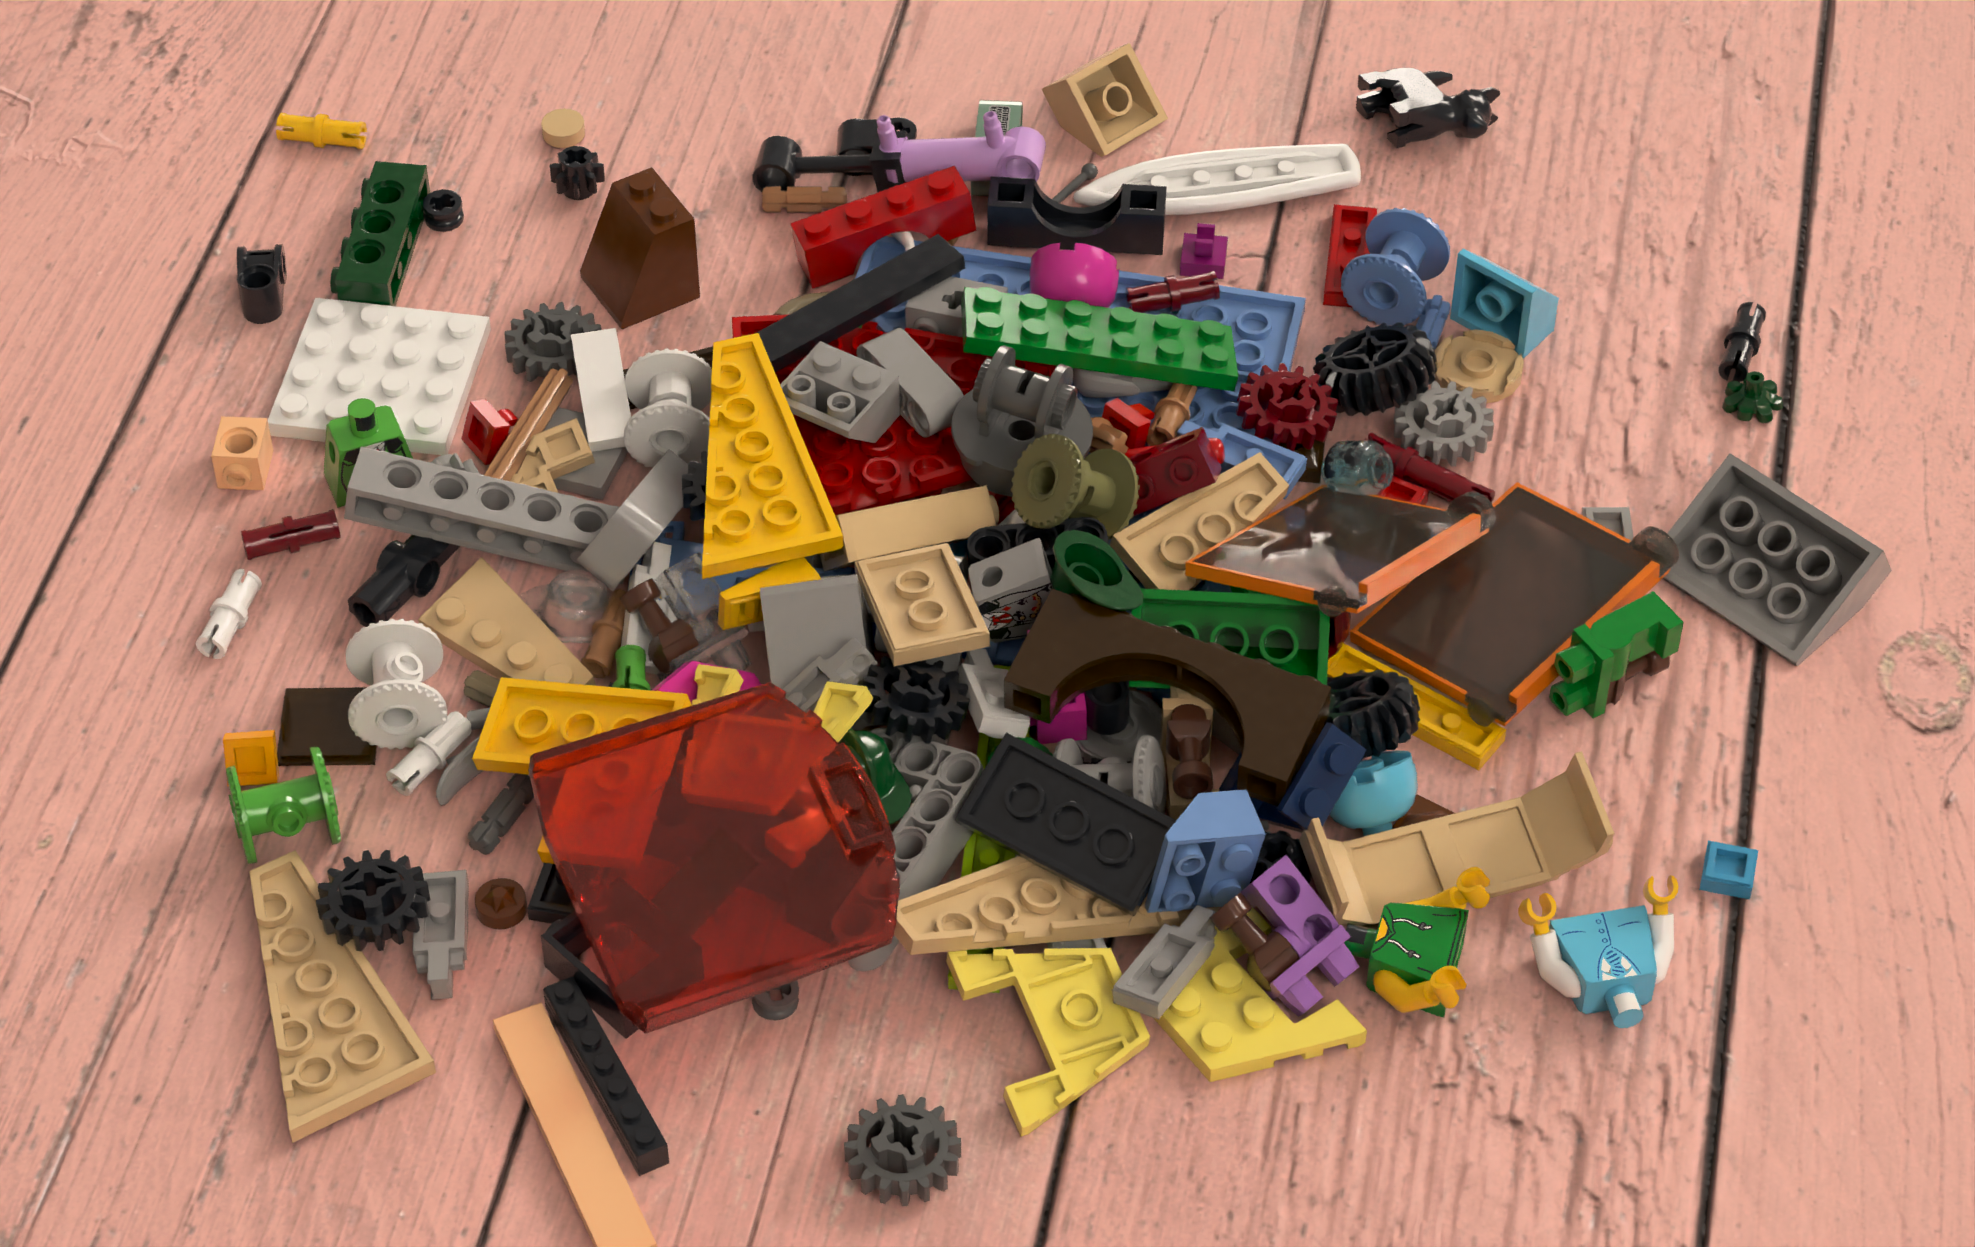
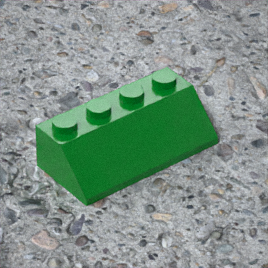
(1253, 625)

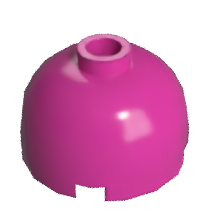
(1069, 275)

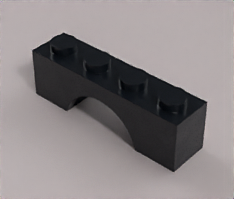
(1028, 218)

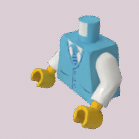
(1605, 956)

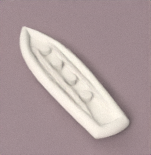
(1234, 177)

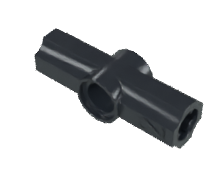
(400, 573)

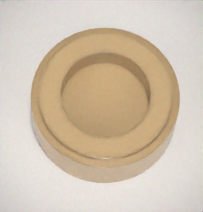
(563, 128)

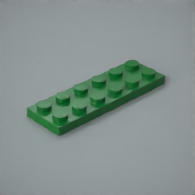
(1099, 338)

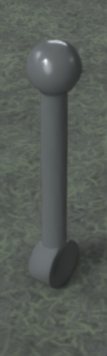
(1088, 172)

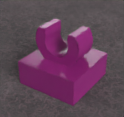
(1203, 252)

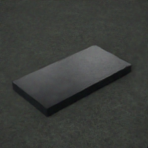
(1067, 823)

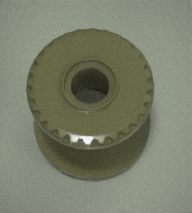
(1060, 483)

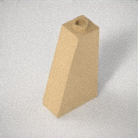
(912, 525)

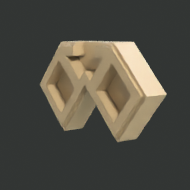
(554, 455)

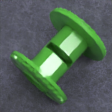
(284, 805)

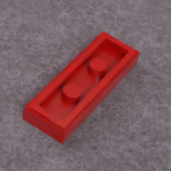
(1345, 244)

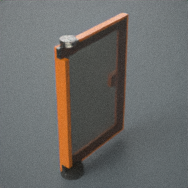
(1343, 547)
(1507, 603)

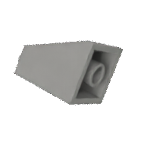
(812, 622)

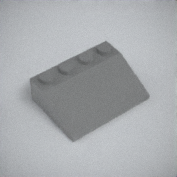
(1772, 561)

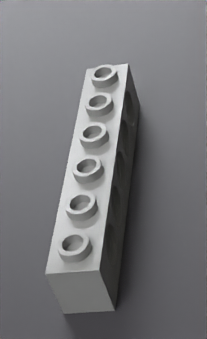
(472, 510)

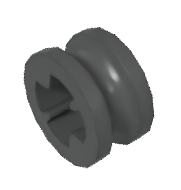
(777, 1009)

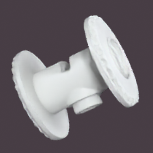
(670, 393)
(395, 662)

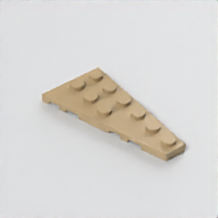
(1015, 907)
(331, 1014)

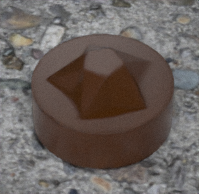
(500, 903)

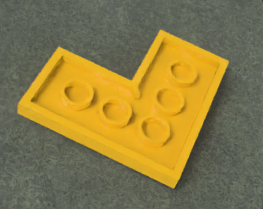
(547, 714)

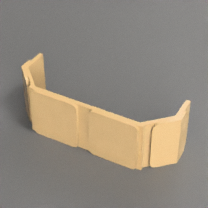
(1512, 841)

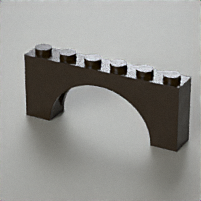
(1088, 645)

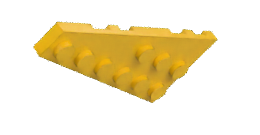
(760, 479)

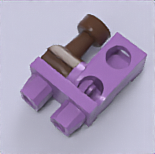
(1302, 936)

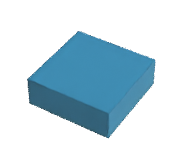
(1729, 870)

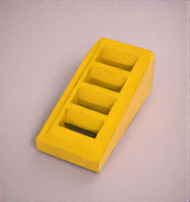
(742, 602)

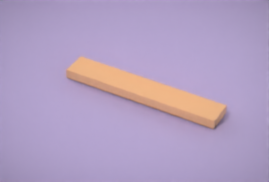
(571, 1130)

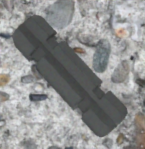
(501, 814)

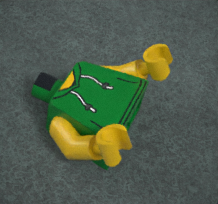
(1420, 946)

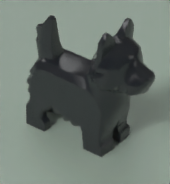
(1421, 108)

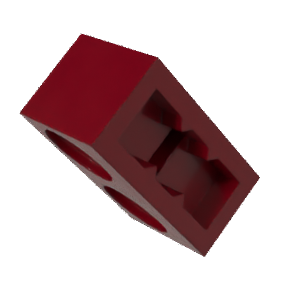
(1174, 469)

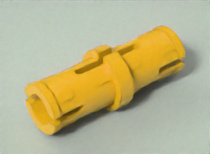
(321, 130)

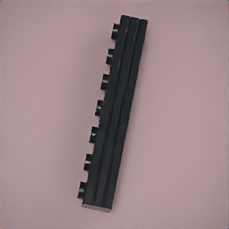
(606, 1076)

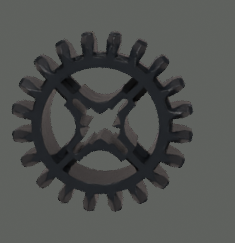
(1377, 368)
(1374, 709)

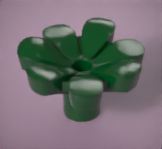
(1752, 397)

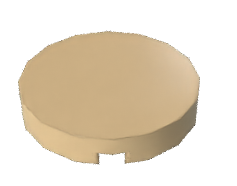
(1480, 362)

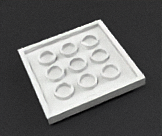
(382, 353)

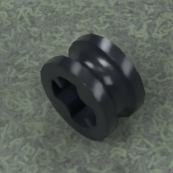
(443, 210)

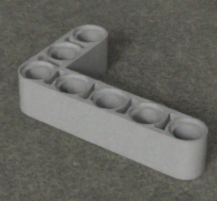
(928, 833)

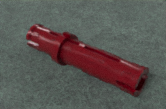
(1428, 475)

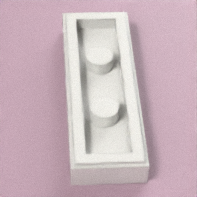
(601, 388)

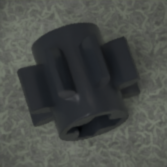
(577, 172)

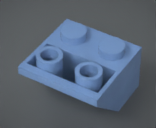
(1207, 853)

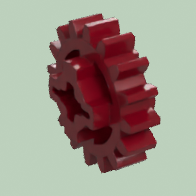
(1287, 407)

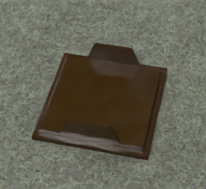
(321, 720)

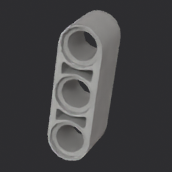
(925, 390)

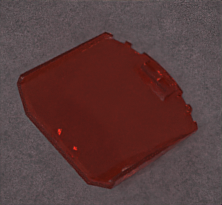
(717, 852)

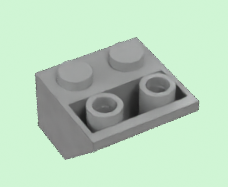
(843, 393)

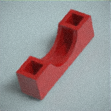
(835, 239)

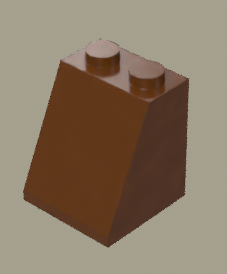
(642, 251)

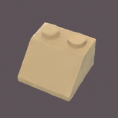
(1106, 101)

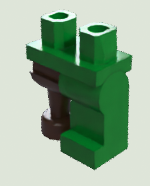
(1613, 651)

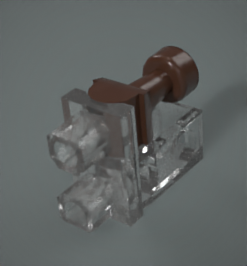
(696, 630)

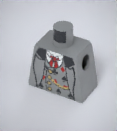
(1011, 589)

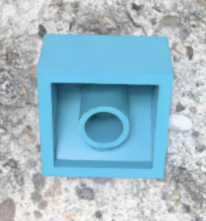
(1501, 302)

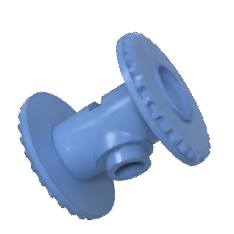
(1402, 254)

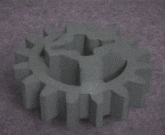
(545, 340)
(903, 1150)

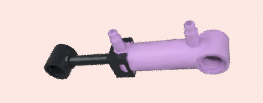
(901, 160)

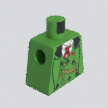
(363, 427)

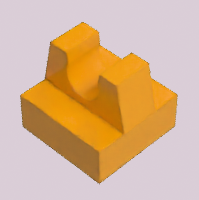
(253, 756)

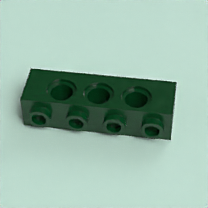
(382, 234)

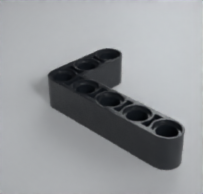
(1107, 704)

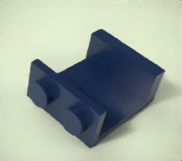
(1314, 786)

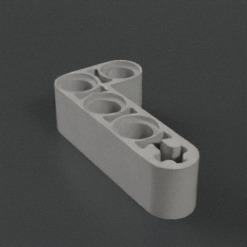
(636, 522)

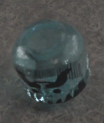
(1357, 467)

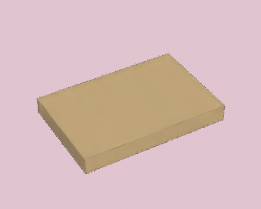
(921, 604)

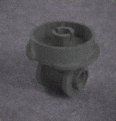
(1009, 412)

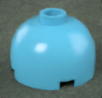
(1378, 793)

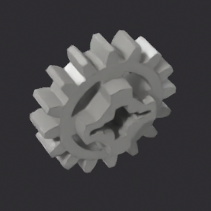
(1445, 424)

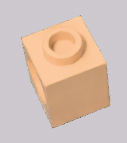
(242, 453)

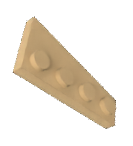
(1191, 524)
(500, 632)

